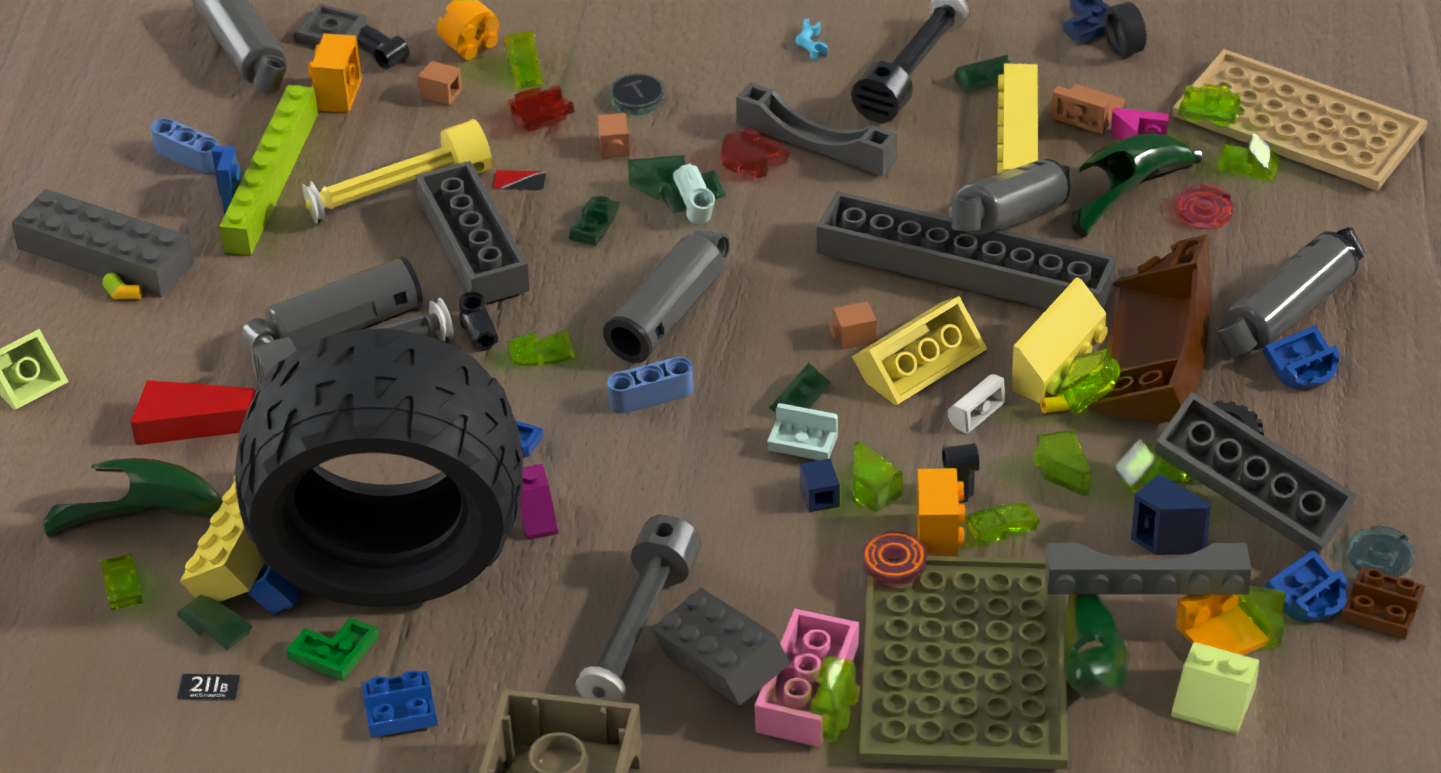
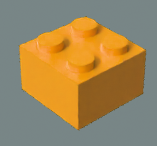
(335, 72)
(940, 511)

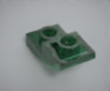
(594, 221)
(216, 619)

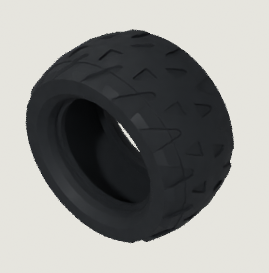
(386, 397)

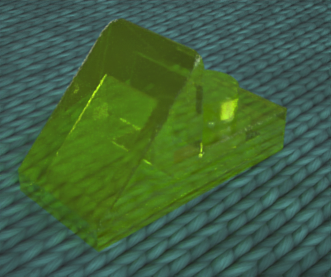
(1255, 162)
(121, 581)
(1265, 609)

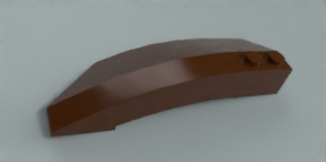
(1159, 333)

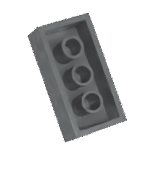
(720, 646)

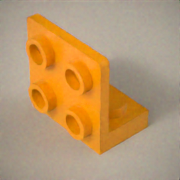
(1218, 623)

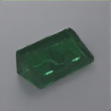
(980, 74)
(674, 200)
(803, 389)

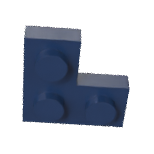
(1089, 21)

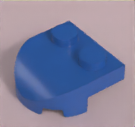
(226, 172)
(1303, 359)
(1310, 589)

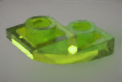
(532, 351)
(997, 520)

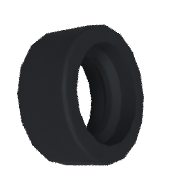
(1125, 29)

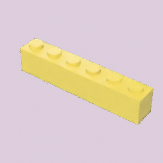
(1018, 116)

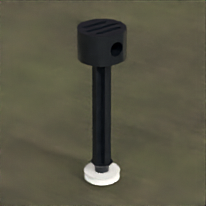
(886, 85)

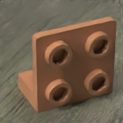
(1084, 107)

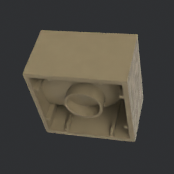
(562, 735)

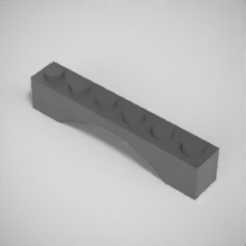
(768, 113)
(1210, 571)

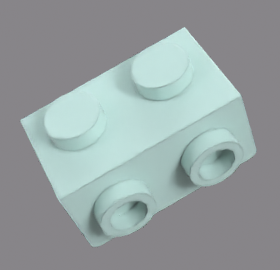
(803, 432)

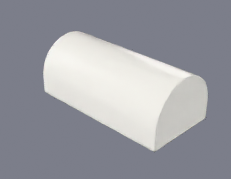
(978, 404)

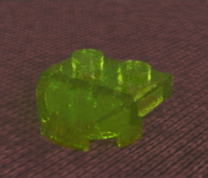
(1210, 103)
(835, 695)

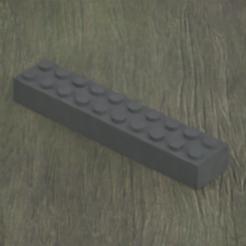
(929, 249)

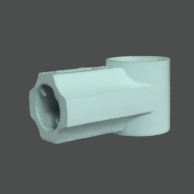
(694, 193)

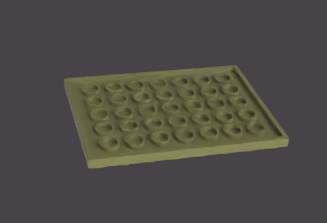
(965, 667)

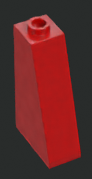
(188, 411)

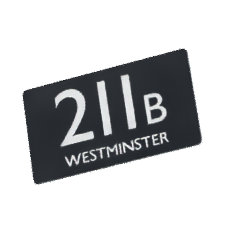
(208, 686)

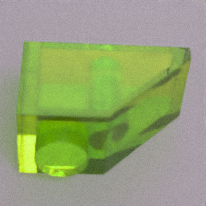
(523, 59)
(1089, 379)
(1063, 461)
(1143, 465)
(875, 479)

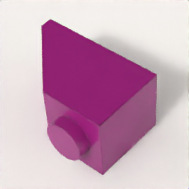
(536, 504)

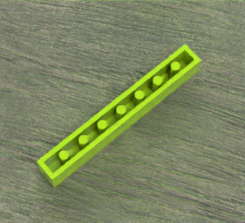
(268, 170)

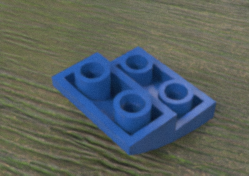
(399, 703)

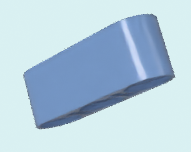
(183, 144)
(650, 384)

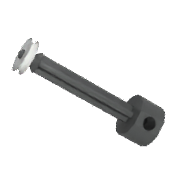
(439, 321)
(661, 556)

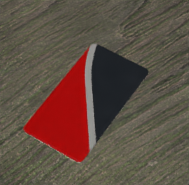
(519, 179)

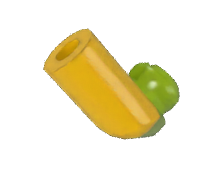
(119, 290)
(1054, 404)

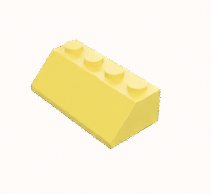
(1046, 350)
(920, 351)

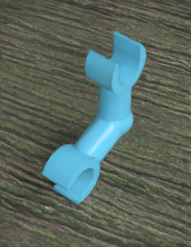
(803, 40)

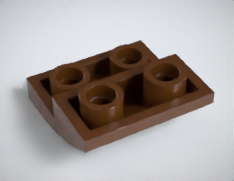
(1383, 602)

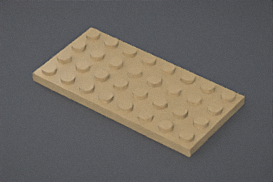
(1312, 120)

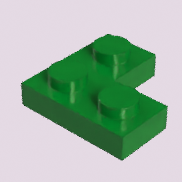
(335, 655)

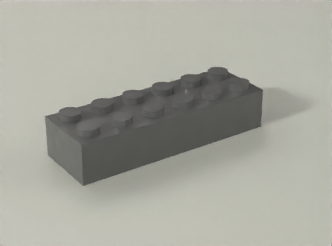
(472, 232)
(102, 242)
(1255, 473)

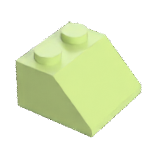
(28, 370)
(1215, 688)

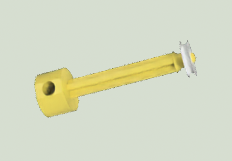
(459, 145)

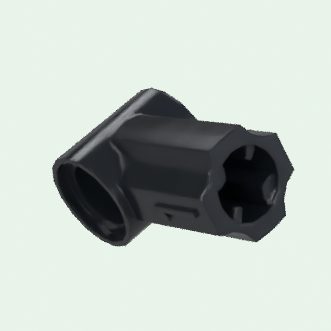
(384, 49)
(476, 321)
(966, 460)

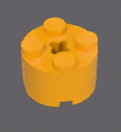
(468, 27)

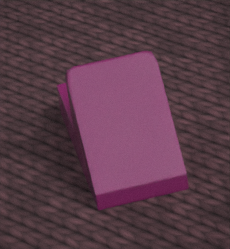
(1136, 122)

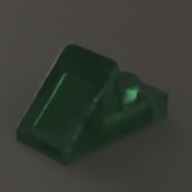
(650, 173)

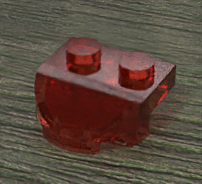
(538, 106)
(751, 152)

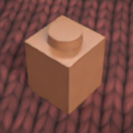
(440, 83)
(613, 135)
(853, 325)

